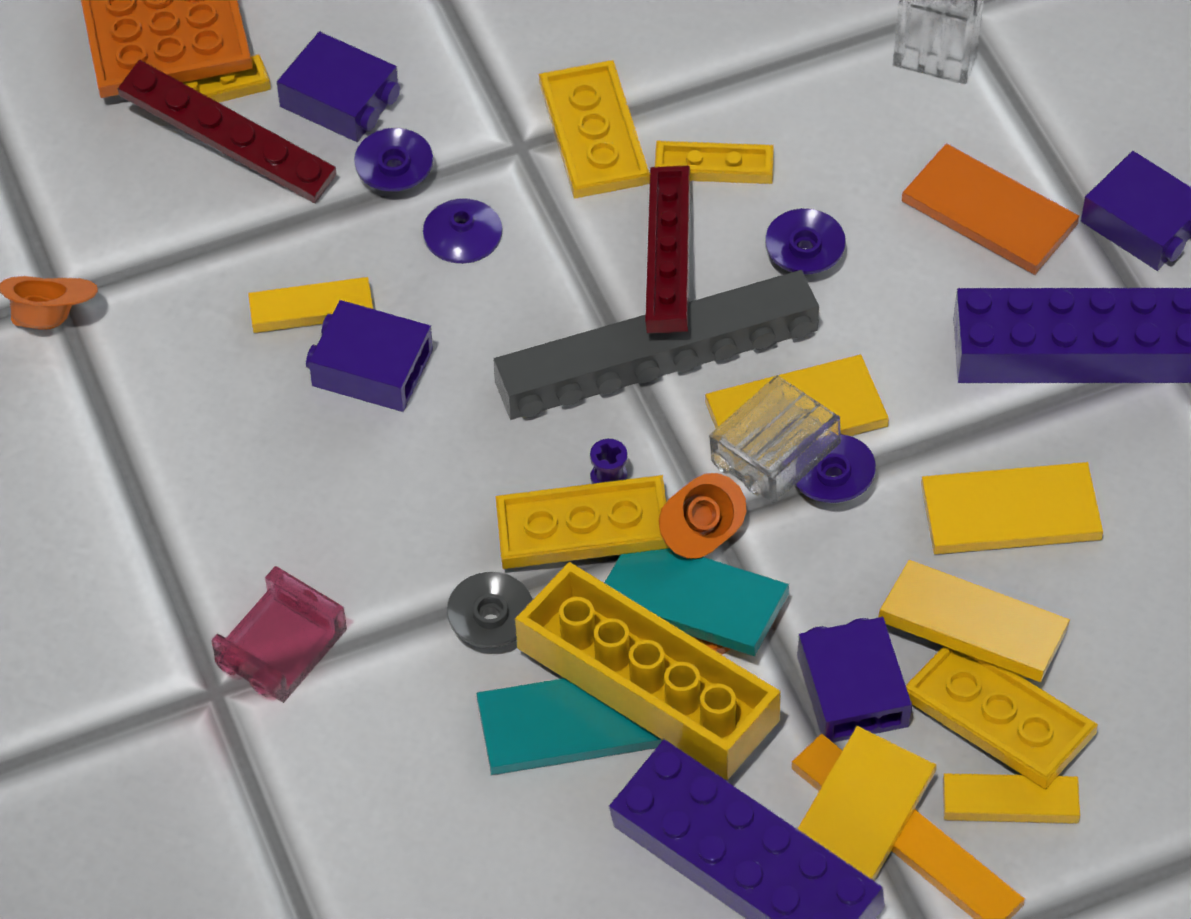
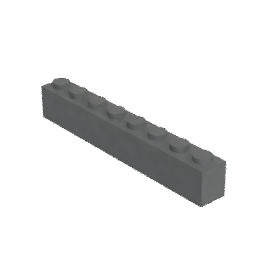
(627, 354)

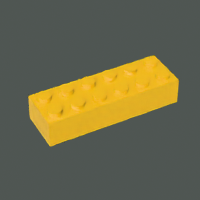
(648, 670)

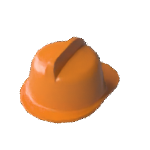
(44, 301)
(702, 515)

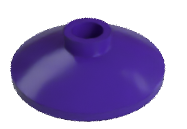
(393, 159)
(809, 230)
(466, 241)
(852, 469)

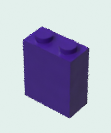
(338, 86)
(1141, 210)
(370, 355)
(853, 678)

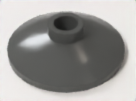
(482, 596)

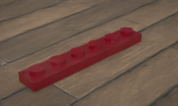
(227, 131)
(668, 250)

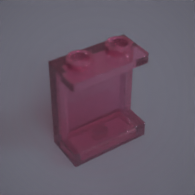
(281, 636)

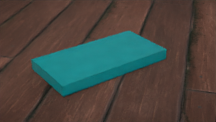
(702, 596)
(553, 726)

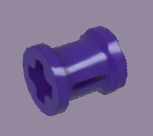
(608, 459)

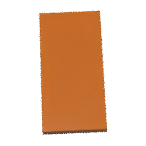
(990, 208)

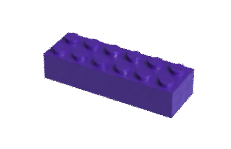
(1073, 335)
(737, 845)

